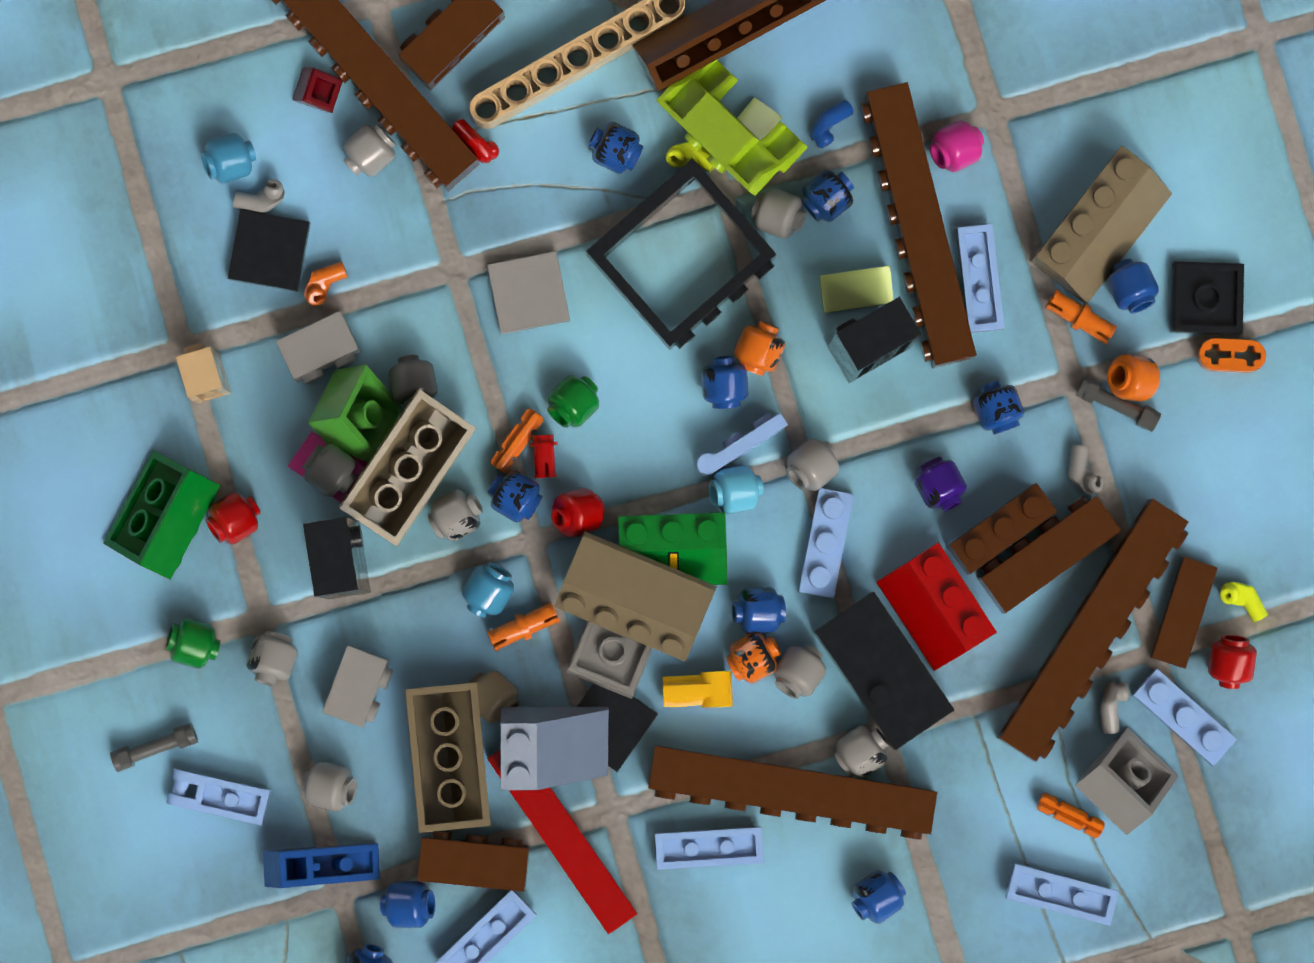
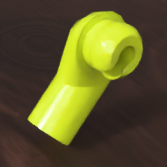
(682, 153)
(1245, 596)

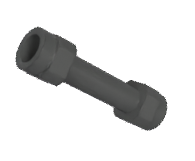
(1145, 417)
(126, 757)

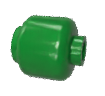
(573, 401)
(192, 643)

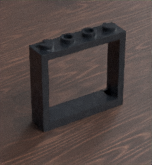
(646, 210)

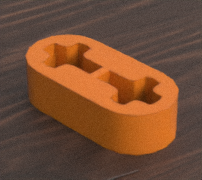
(1231, 363)

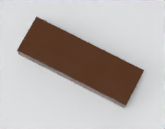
(1183, 612)

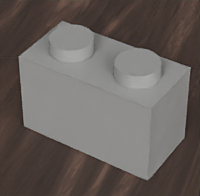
(319, 347)
(357, 687)

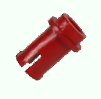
(544, 456)

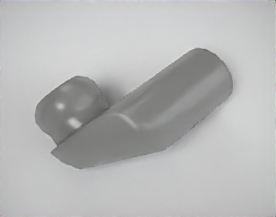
(1109, 706)

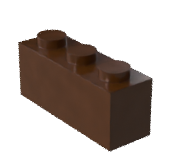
(449, 38)
(1001, 529)
(474, 861)

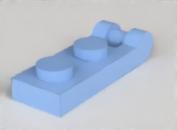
(738, 445)
(220, 797)

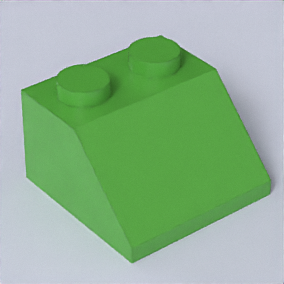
(355, 412)

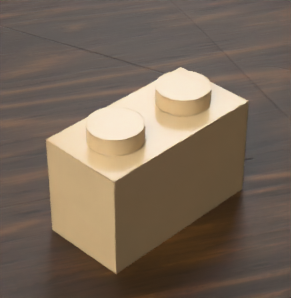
(203, 373)

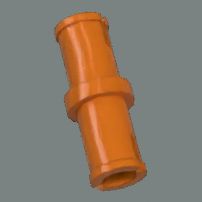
(1080, 317)
(523, 626)

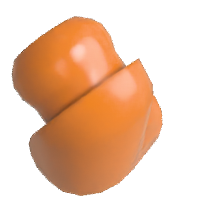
(320, 282)

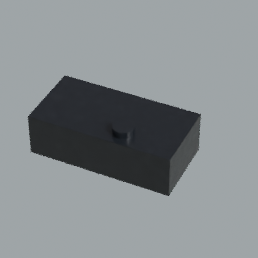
(873, 339)
(336, 558)
(883, 671)

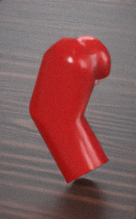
(479, 147)

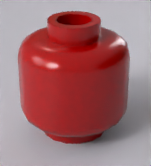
(577, 512)
(233, 518)
(1232, 661)

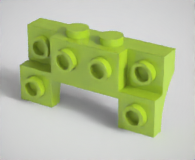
(732, 146)

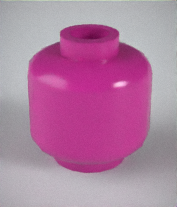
(956, 146)

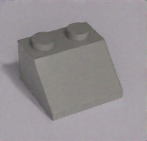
(1127, 781)

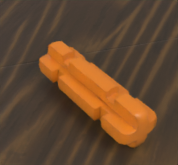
(516, 440)
(1070, 815)

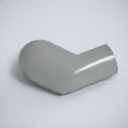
(263, 201)
(1081, 474)

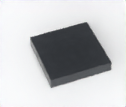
(269, 250)
(1207, 298)
(626, 721)

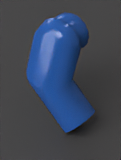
(827, 119)

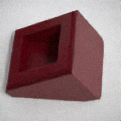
(317, 89)

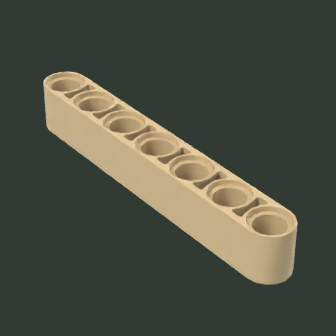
(566, 72)

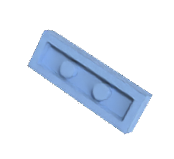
(980, 278)
(826, 543)
(1184, 717)
(709, 848)
(1062, 894)
(491, 931)

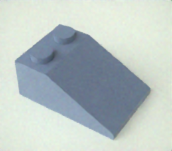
(552, 746)

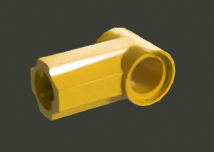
(706, 689)

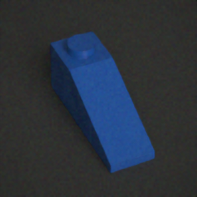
(320, 865)

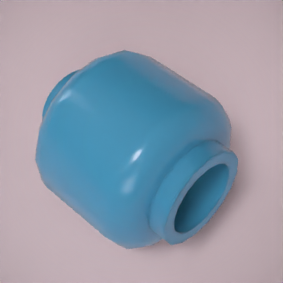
(228, 158)
(488, 589)

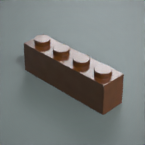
(1049, 554)

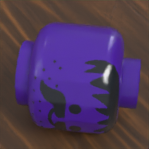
(940, 484)

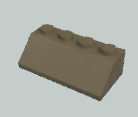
(1103, 225)
(407, 467)
(635, 596)
(447, 757)

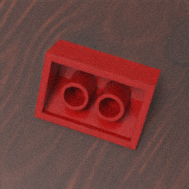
(936, 606)

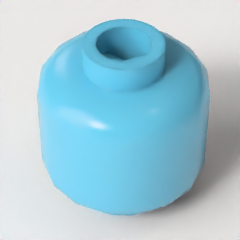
(735, 489)

